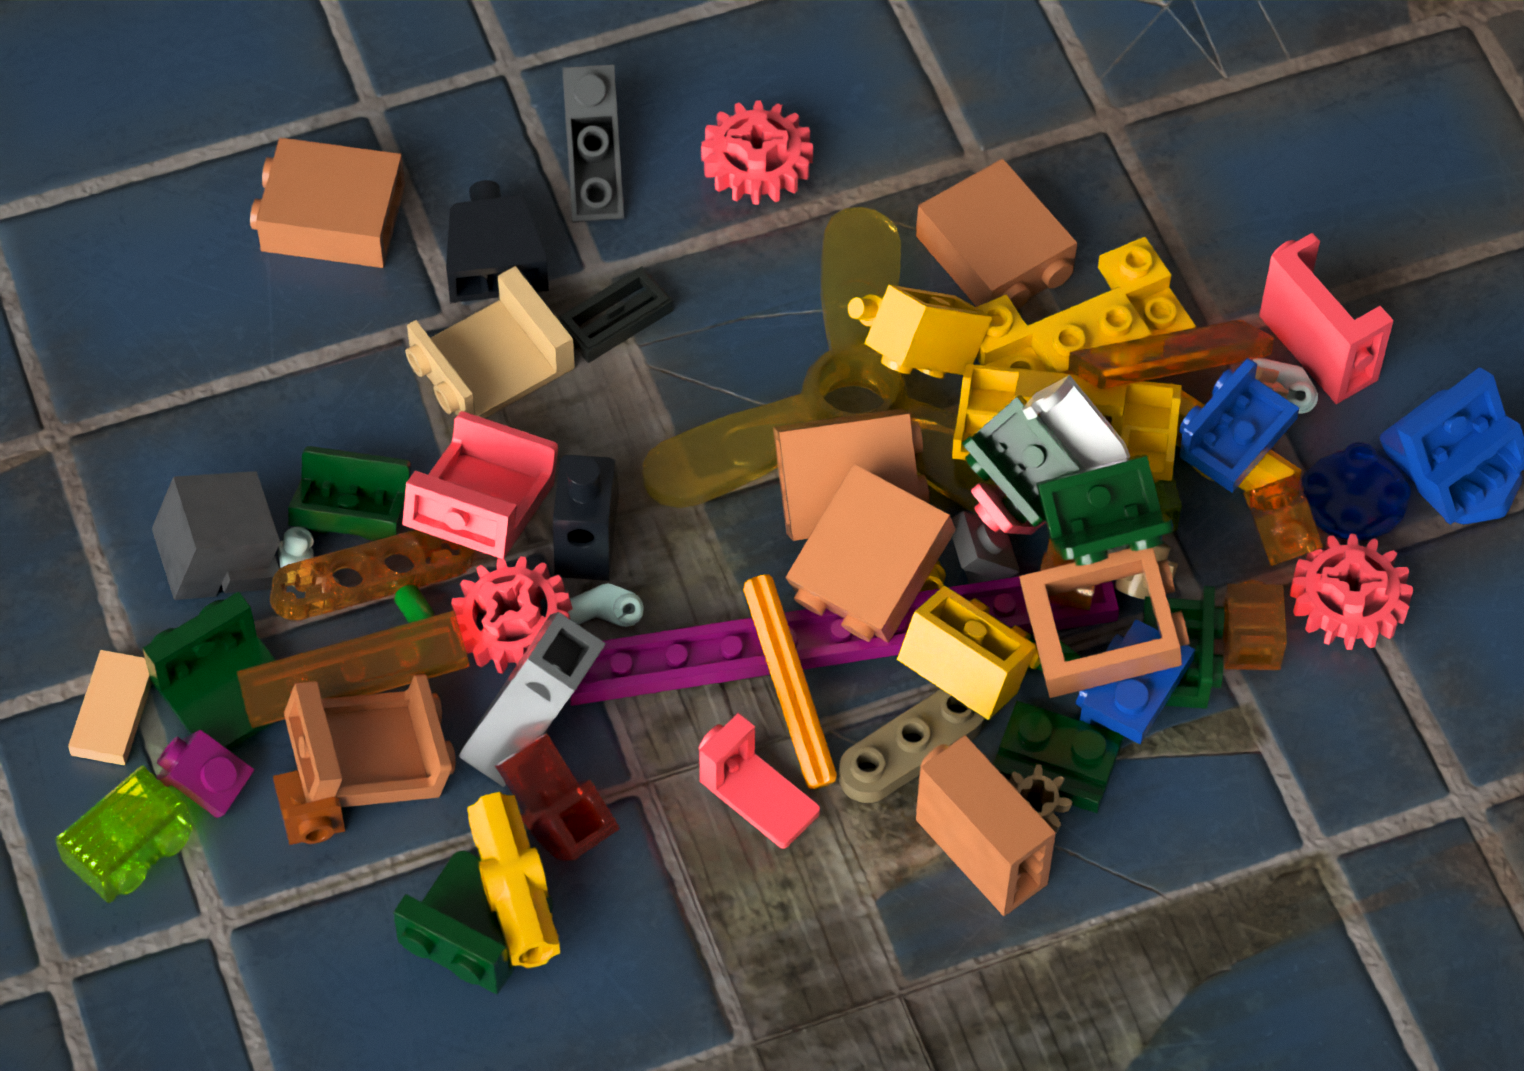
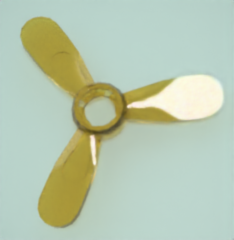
(710, 460)

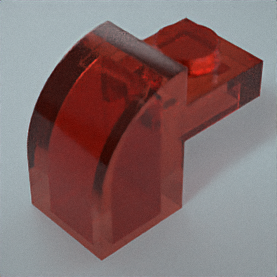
(556, 808)

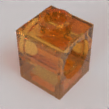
(1283, 520)
(1254, 626)

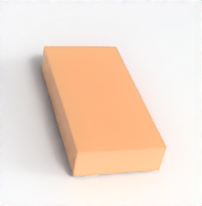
(111, 708)

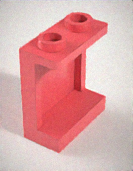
(1316, 328)
(482, 486)

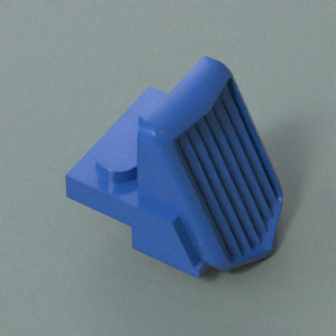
(1461, 451)

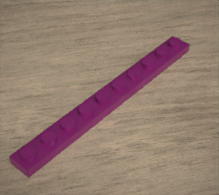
(734, 651)

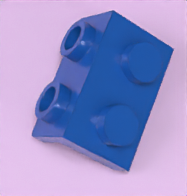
(1235, 426)
(1136, 702)

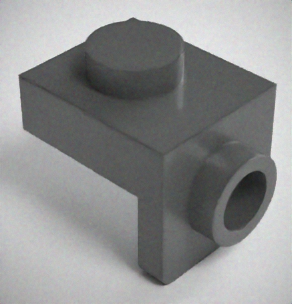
(981, 551)

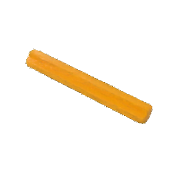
(789, 682)

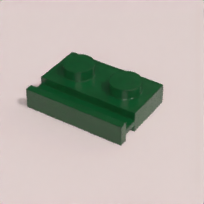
(1062, 748)

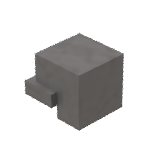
(216, 535)

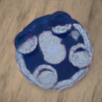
(1356, 493)

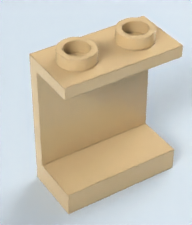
(495, 352)

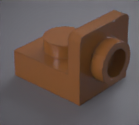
(305, 821)

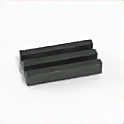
(620, 320)

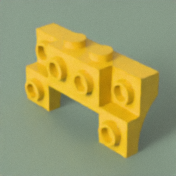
(1133, 309)
(1138, 411)

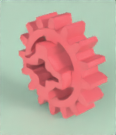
(757, 152)
(1351, 592)
(510, 610)

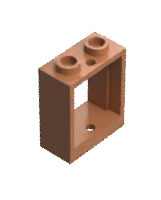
(1112, 665)

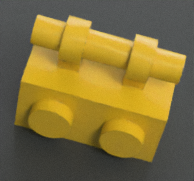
(921, 329)
(968, 651)

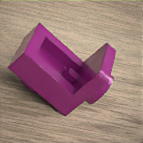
(203, 771)

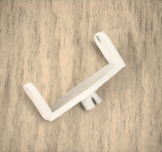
(1078, 426)

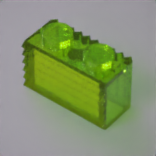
(126, 835)

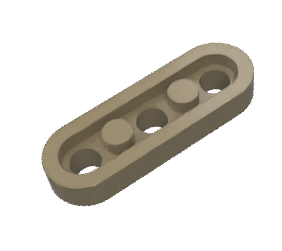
(901, 760)

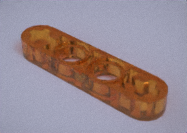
(369, 563)

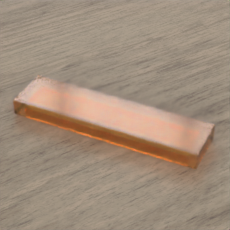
(1170, 354)
(356, 666)

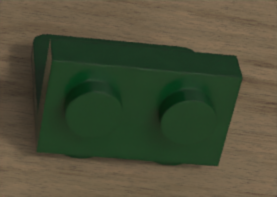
(1103, 510)
(199, 665)
(457, 926)

